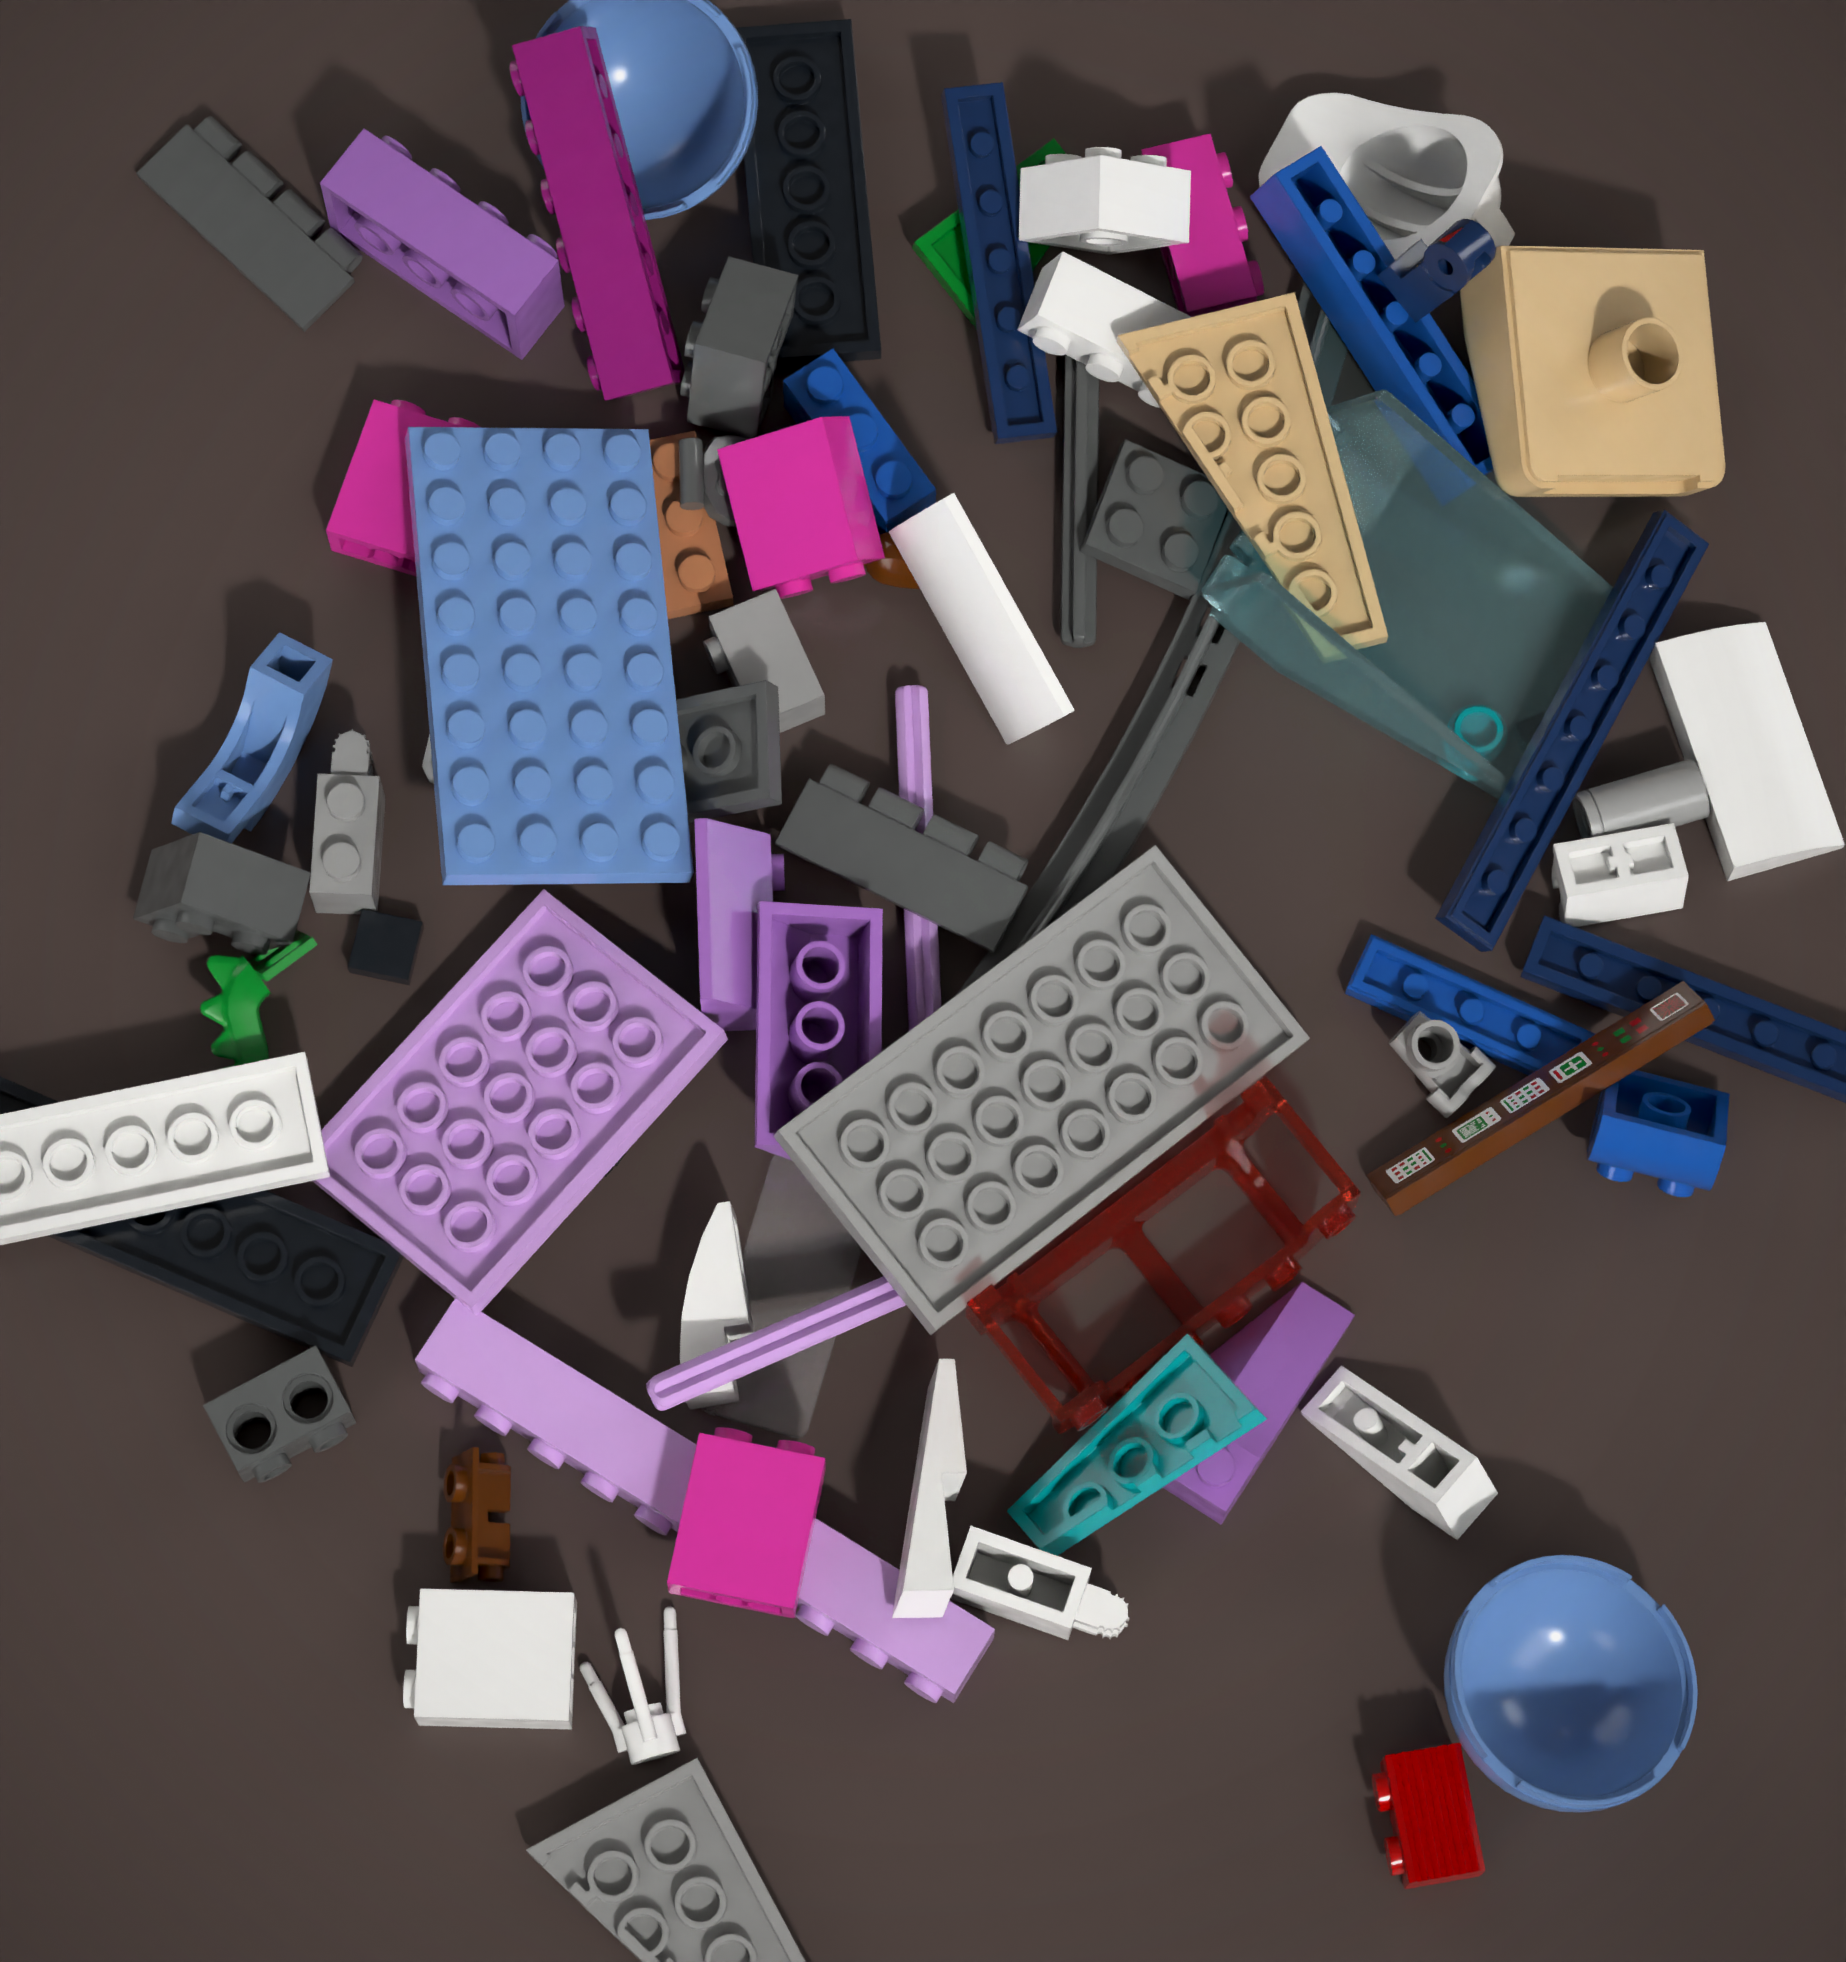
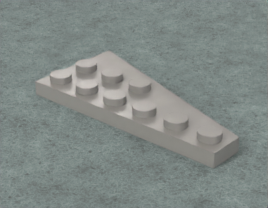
(670, 1876)

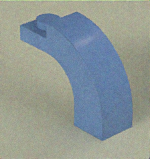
(263, 743)

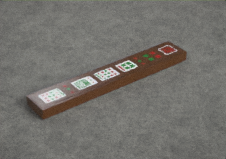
(1540, 1098)

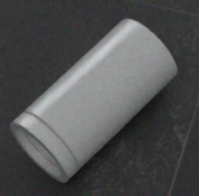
(1643, 801)

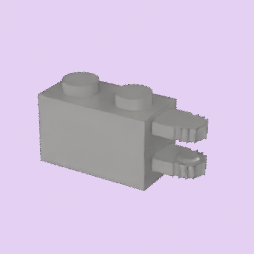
(348, 831)

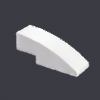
(716, 1299)

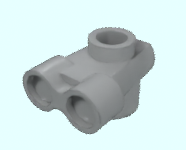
(1452, 1068)

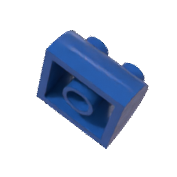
(1660, 1132)

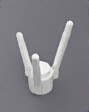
(648, 1730)

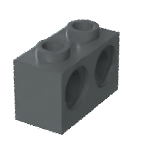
(273, 1400)

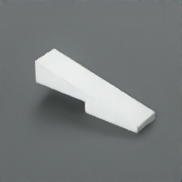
(940, 1469)

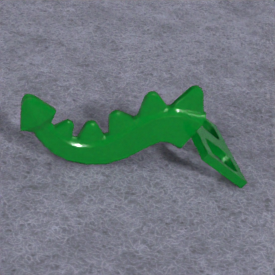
(242, 995)

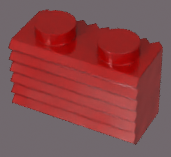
(1429, 1816)

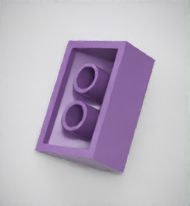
(731, 879)

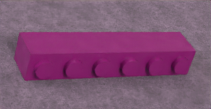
(597, 212)

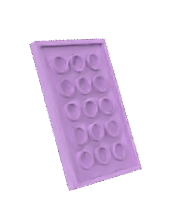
(512, 1100)

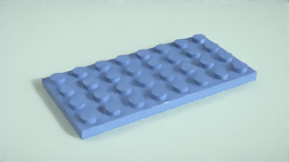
(547, 657)

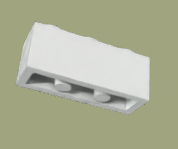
(1083, 310)

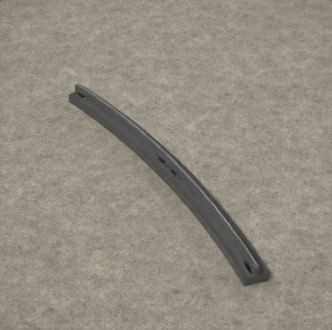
(1158, 731)

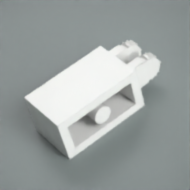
(1034, 1588)

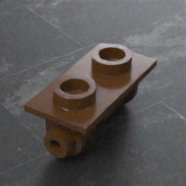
(474, 1490)

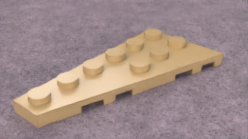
(1259, 428)

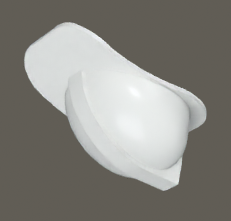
(1402, 165)

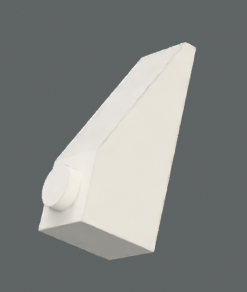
(1402, 1452)

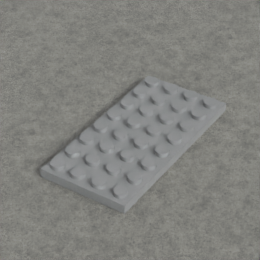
(1041, 1089)

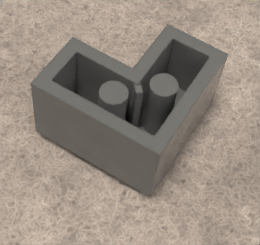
(737, 347)
(221, 888)

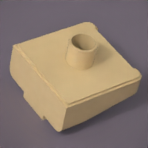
(1595, 371)

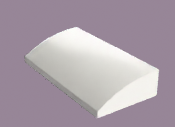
(981, 619)
(1749, 746)

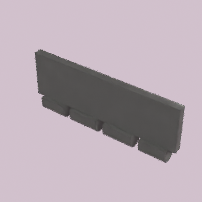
(237, 218)
(913, 870)

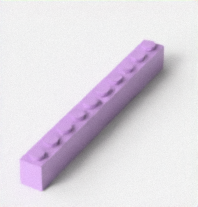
(651, 1466)

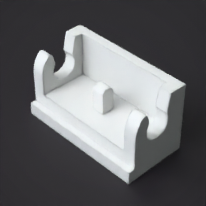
(1619, 875)

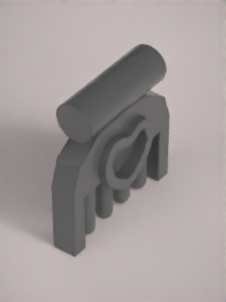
(703, 479)

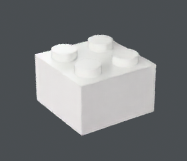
(1104, 202)

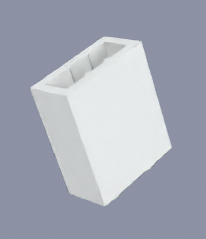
(492, 1659)

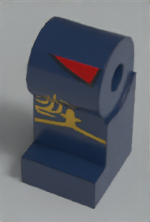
(1432, 274)

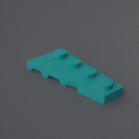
(1145, 1441)

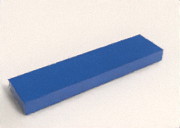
(1481, 1015)

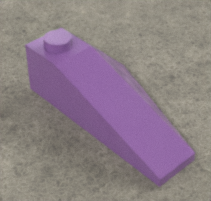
(1274, 1367)

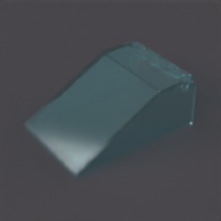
(1469, 592)

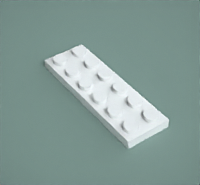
(159, 1147)

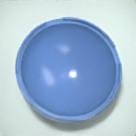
(679, 93)
(1570, 1684)

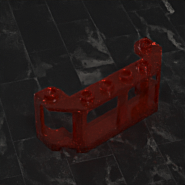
(1122, 1229)

